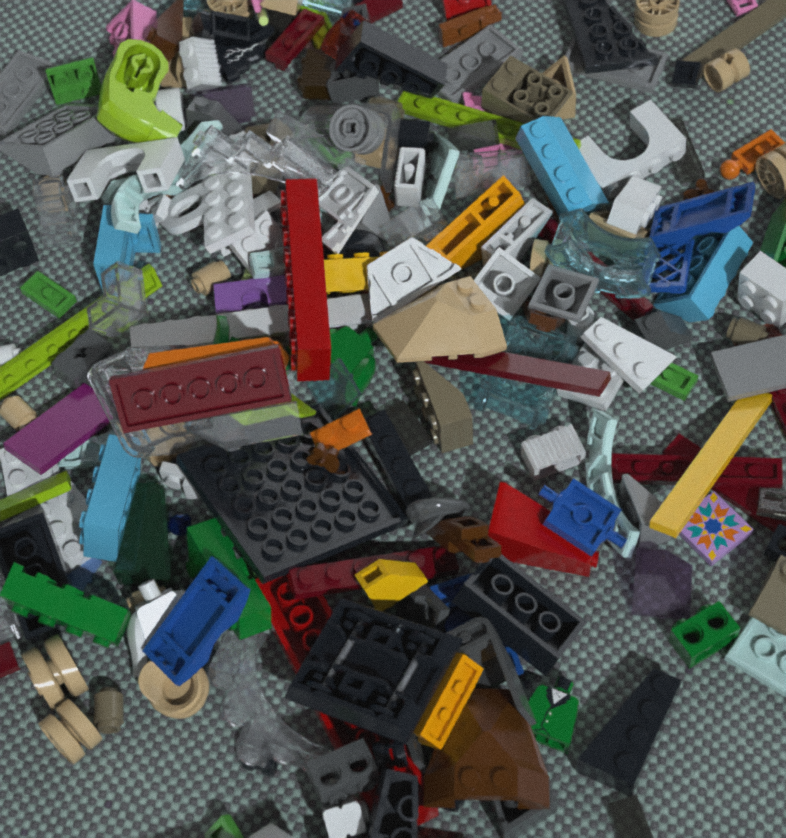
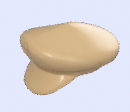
(170, 699)

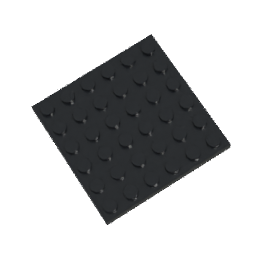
(283, 507)

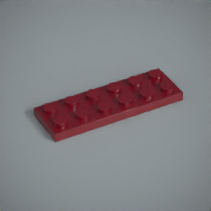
(200, 388)

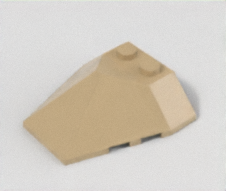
(443, 322)

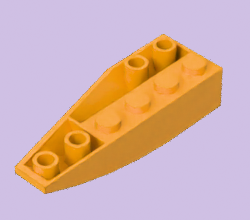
(470, 230)

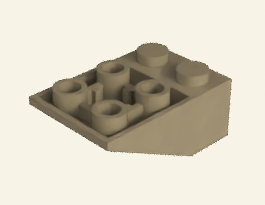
(523, 93)
(444, 408)

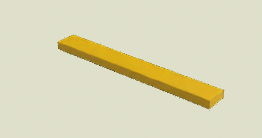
(709, 464)

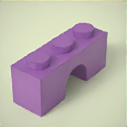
(240, 294)

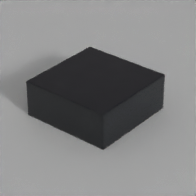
(686, 74)

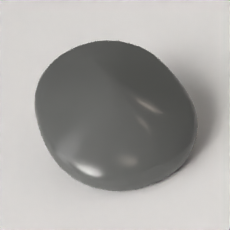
(430, 511)

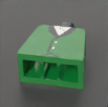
(554, 714)

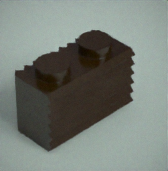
(315, 75)

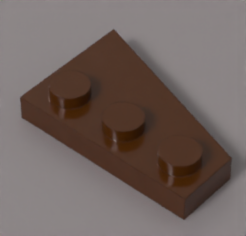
(542, 320)

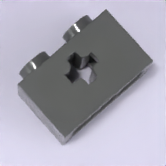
(78, 358)

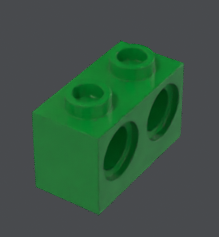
(708, 639)

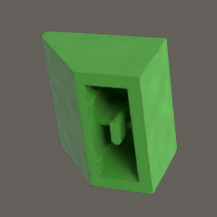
(74, 80)

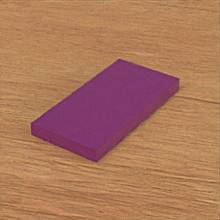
(58, 430)

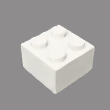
(764, 289)

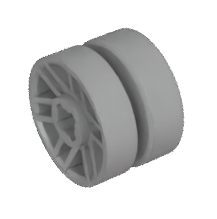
(357, 129)

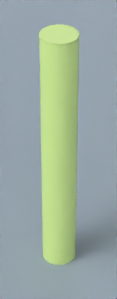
(262, 17)

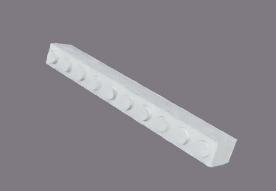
(250, 324)

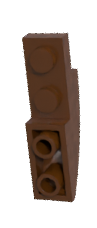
(466, 536)

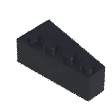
(391, 60)
(628, 739)
(394, 806)

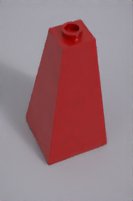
(525, 540)

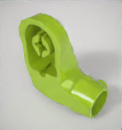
(130, 92)

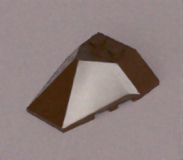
(488, 757)

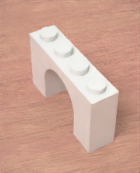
(663, 145)
(154, 161)

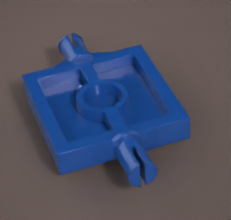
(582, 517)

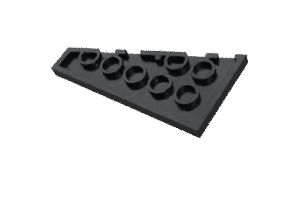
(605, 37)

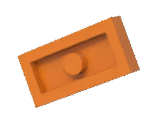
(342, 431)

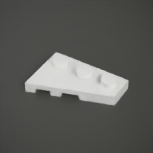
(627, 353)

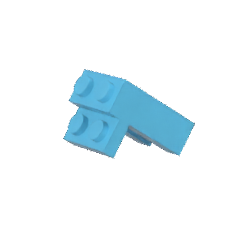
(121, 245)

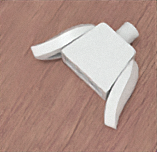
(147, 620)

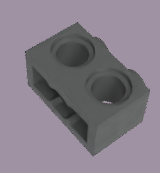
(339, 766)

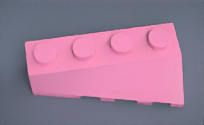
(130, 23)

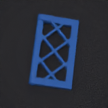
(665, 284)

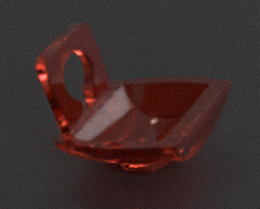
(340, 33)

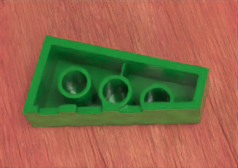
(207, 541)
(64, 607)

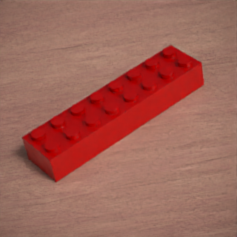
(305, 280)

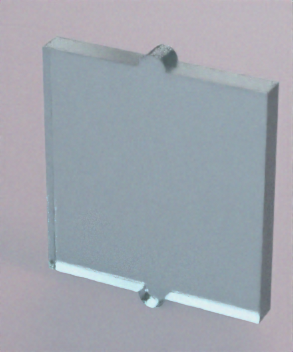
(338, 392)

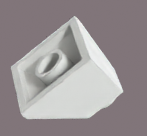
(506, 283)

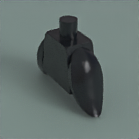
(229, 28)

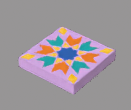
(715, 529)

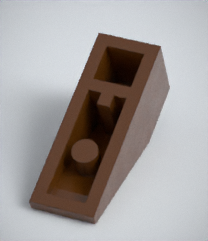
(167, 30)

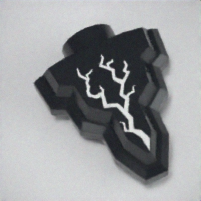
(237, 60)

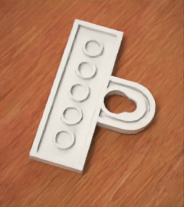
(224, 209)

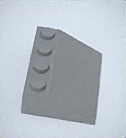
(57, 139)

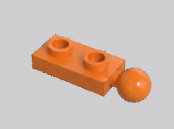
(747, 155)

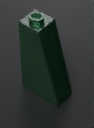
(147, 539)

